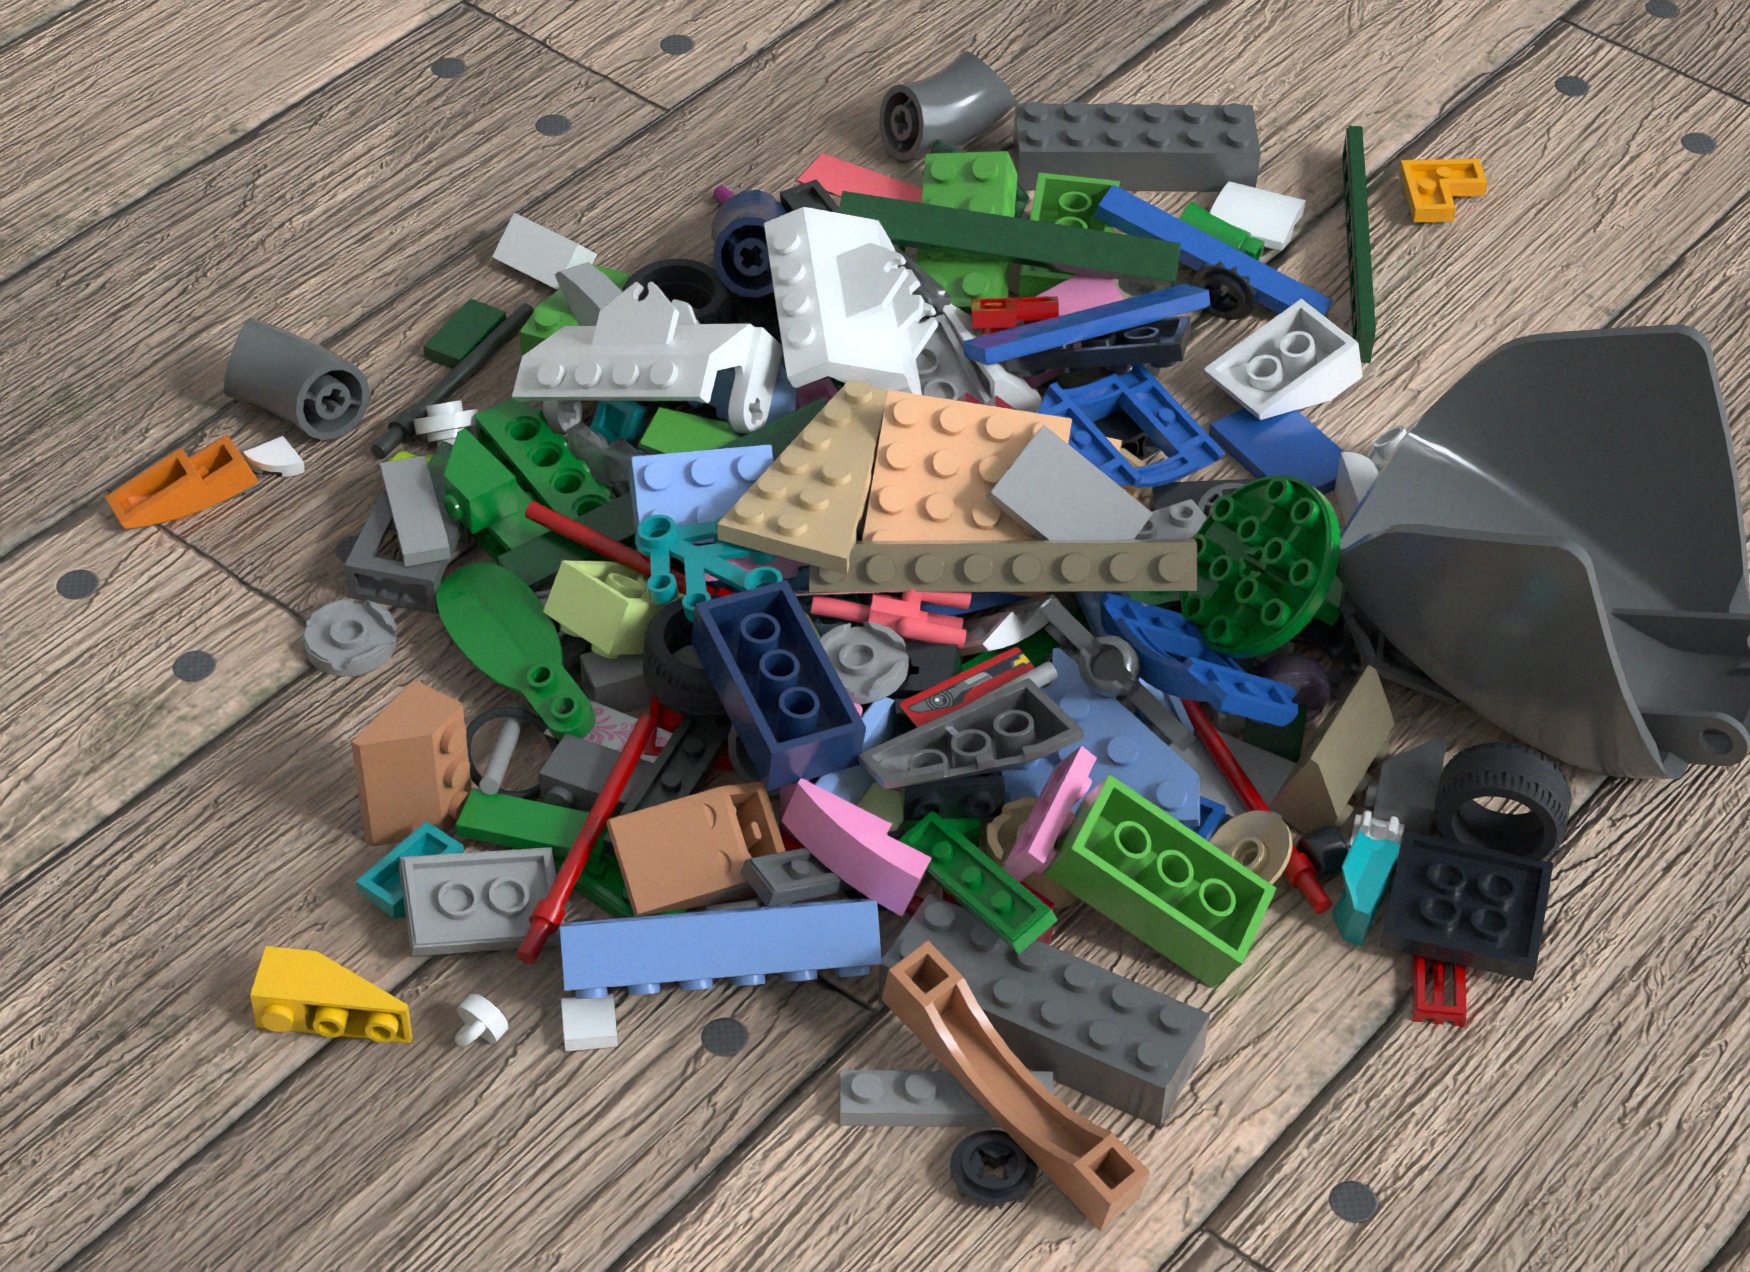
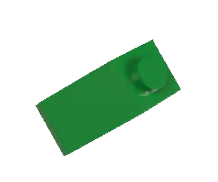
(477, 485)

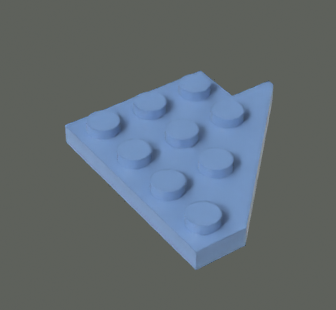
(1121, 746)

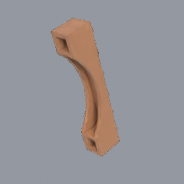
(1072, 1151)

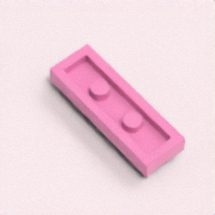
(1050, 815)

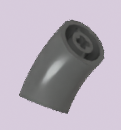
(946, 106)
(296, 381)

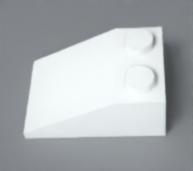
(1288, 363)

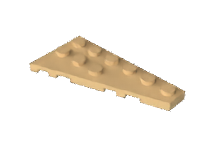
(817, 486)

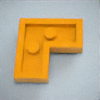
(1434, 182)

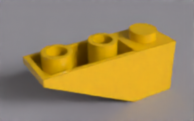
(318, 996)

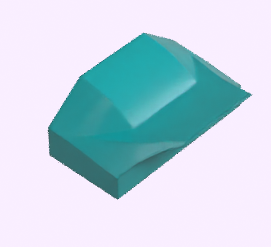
(1366, 878)
(383, 882)

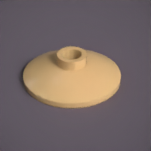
(1257, 842)

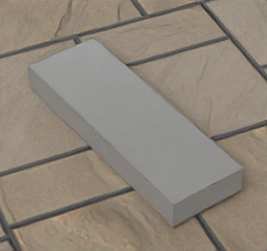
(415, 511)

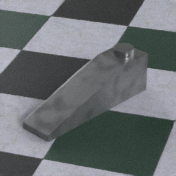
(974, 740)

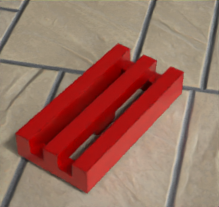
(1437, 1010)

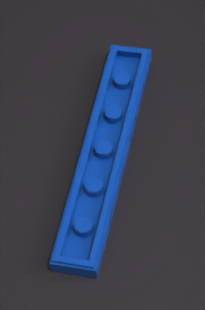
(1197, 248)
(1085, 324)

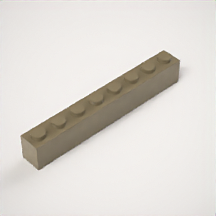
(1014, 566)

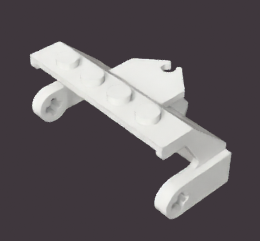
(845, 301)
(649, 354)

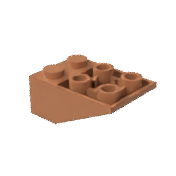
(694, 848)

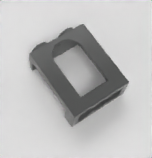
(389, 580)

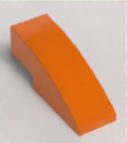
(182, 485)

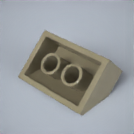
(1338, 758)

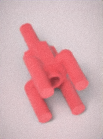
(903, 614)

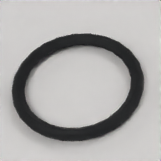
(506, 712)

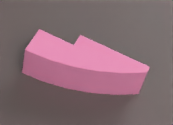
(855, 846)

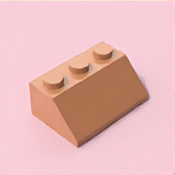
(412, 765)

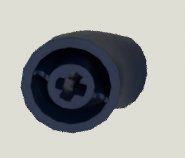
(741, 242)

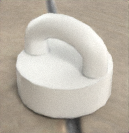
(481, 1020)

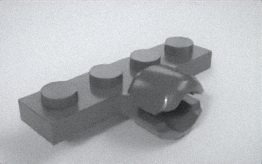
(1113, 671)

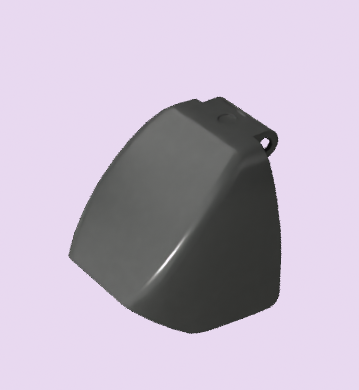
(1572, 550)

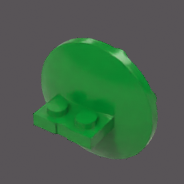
(1264, 566)

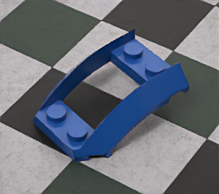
(1153, 411)
(1202, 671)

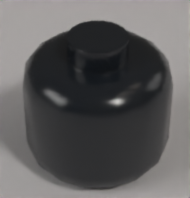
(1325, 849)

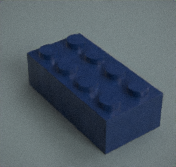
(777, 685)

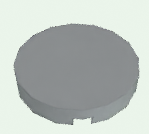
(349, 638)
(867, 660)

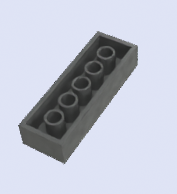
(1138, 144)
(1066, 1013)

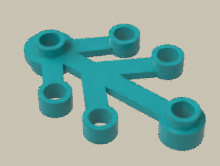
(661, 538)

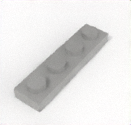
(913, 1099)

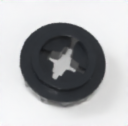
(1240, 296)
(996, 1150)

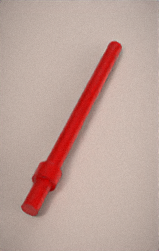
(603, 544)
(1299, 870)
(549, 911)

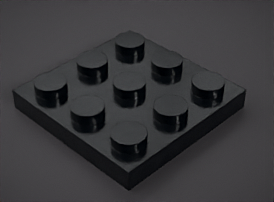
(1468, 905)

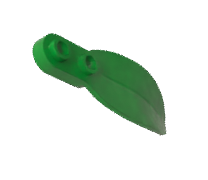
(513, 643)

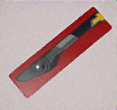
(966, 687)

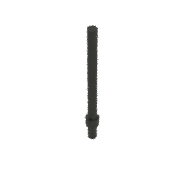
(402, 427)

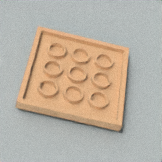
(940, 465)

